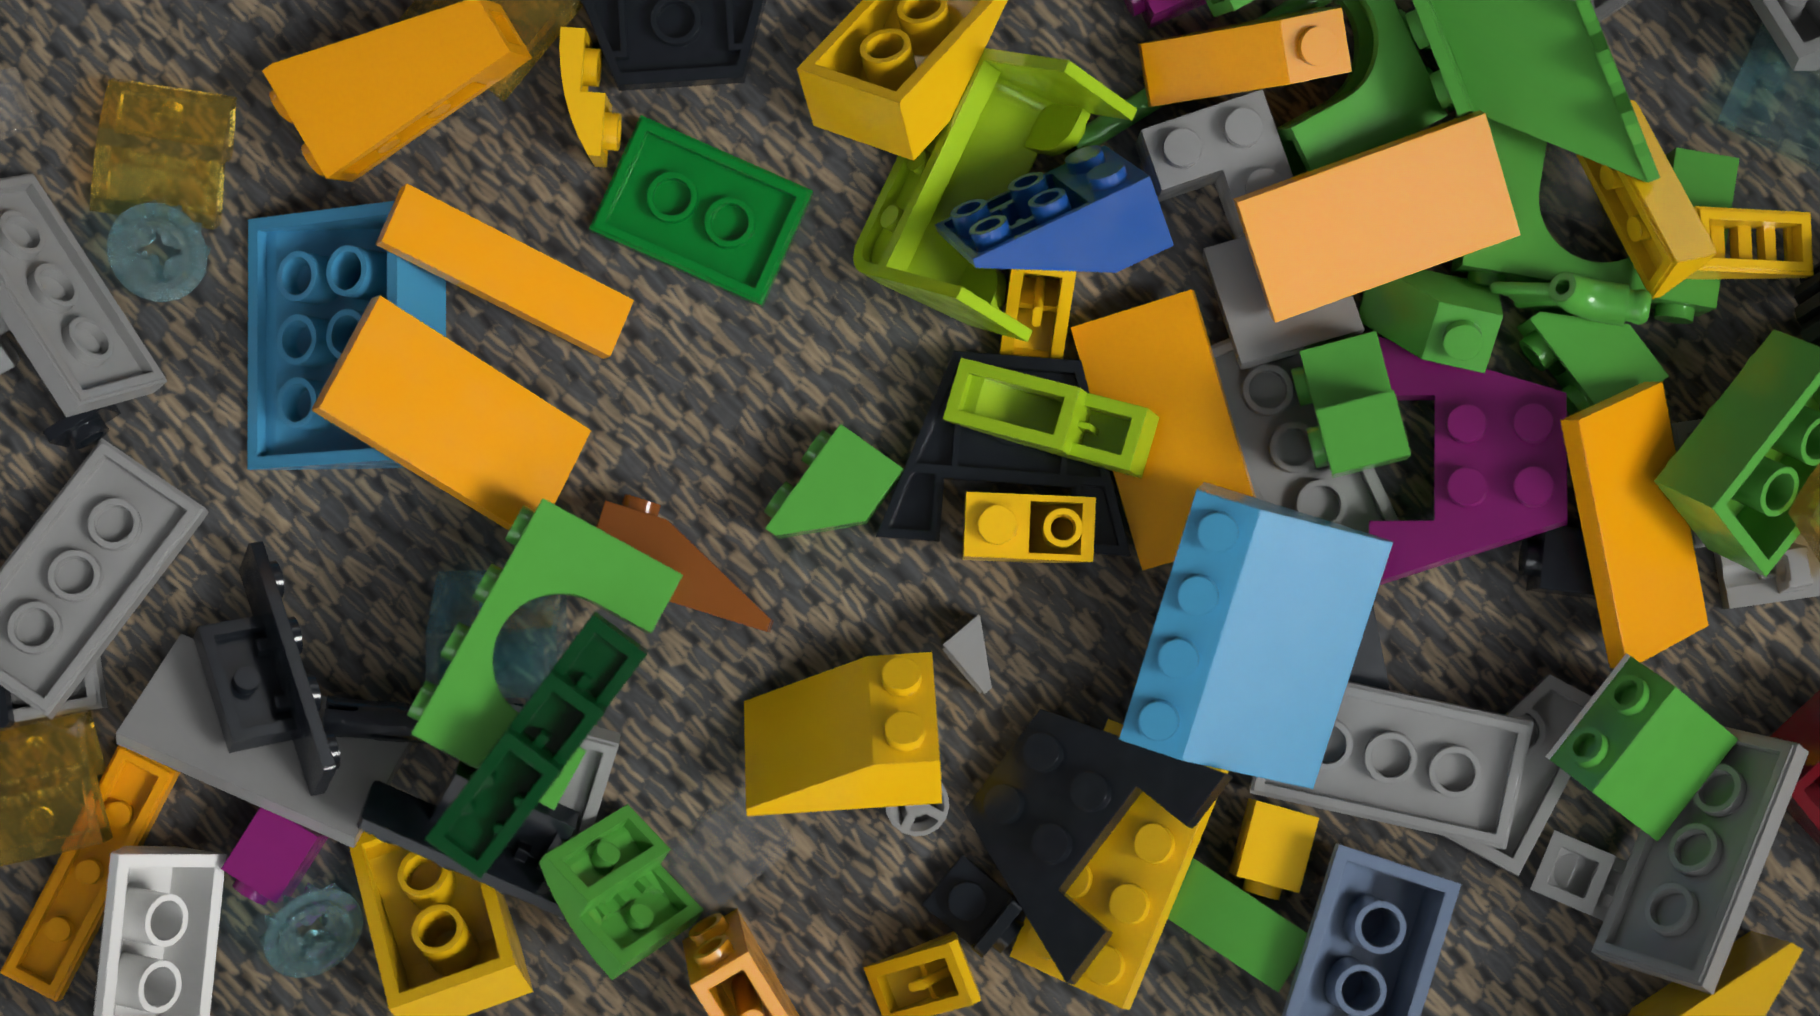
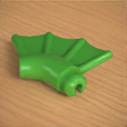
(1580, 297)

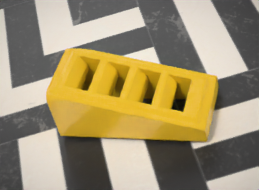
(1741, 265)

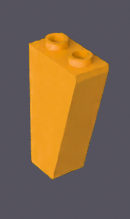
(392, 84)
(732, 971)

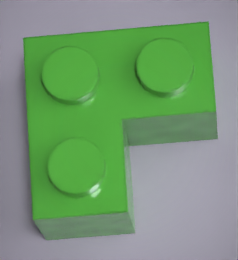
(1352, 404)

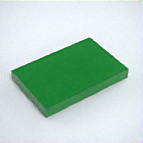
(701, 211)

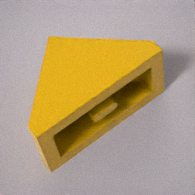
(1043, 304)
(924, 979)

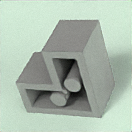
(1221, 145)

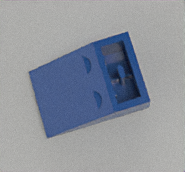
(1077, 217)

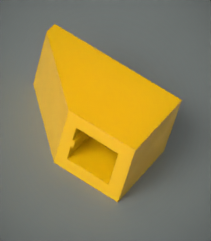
(1028, 528)

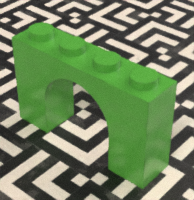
(1379, 101)
(1538, 258)
(551, 557)

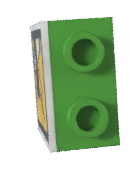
(1642, 746)

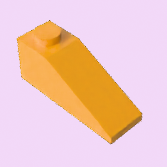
(1246, 56)

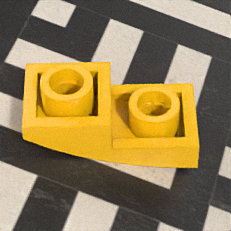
(590, 111)

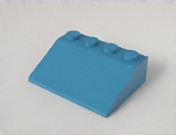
(305, 297)
(1255, 638)

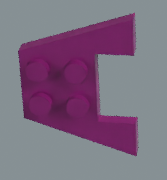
(1494, 468)

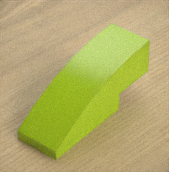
(1052, 417)

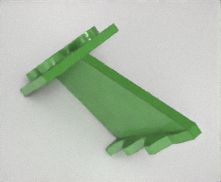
(1535, 71)

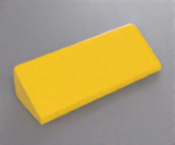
(1652, 219)

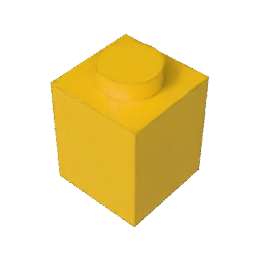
(1273, 849)

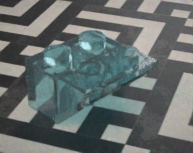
(525, 644)

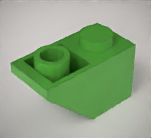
(1588, 357)
(837, 490)

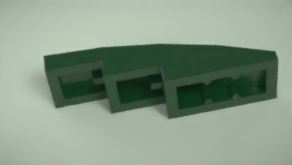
(536, 745)

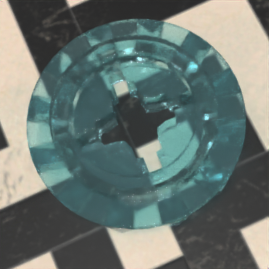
(142, 271)
(317, 949)

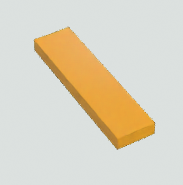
(504, 271)
(75, 893)

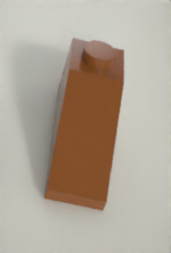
(702, 583)

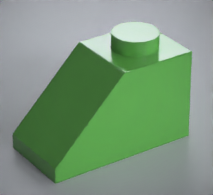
(1436, 318)

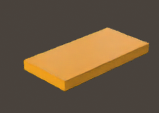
(1377, 216)
(1165, 363)
(449, 415)
(1631, 531)

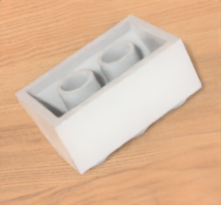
(160, 932)

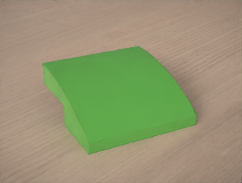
(618, 891)

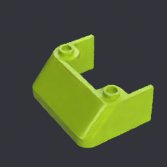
(1002, 122)

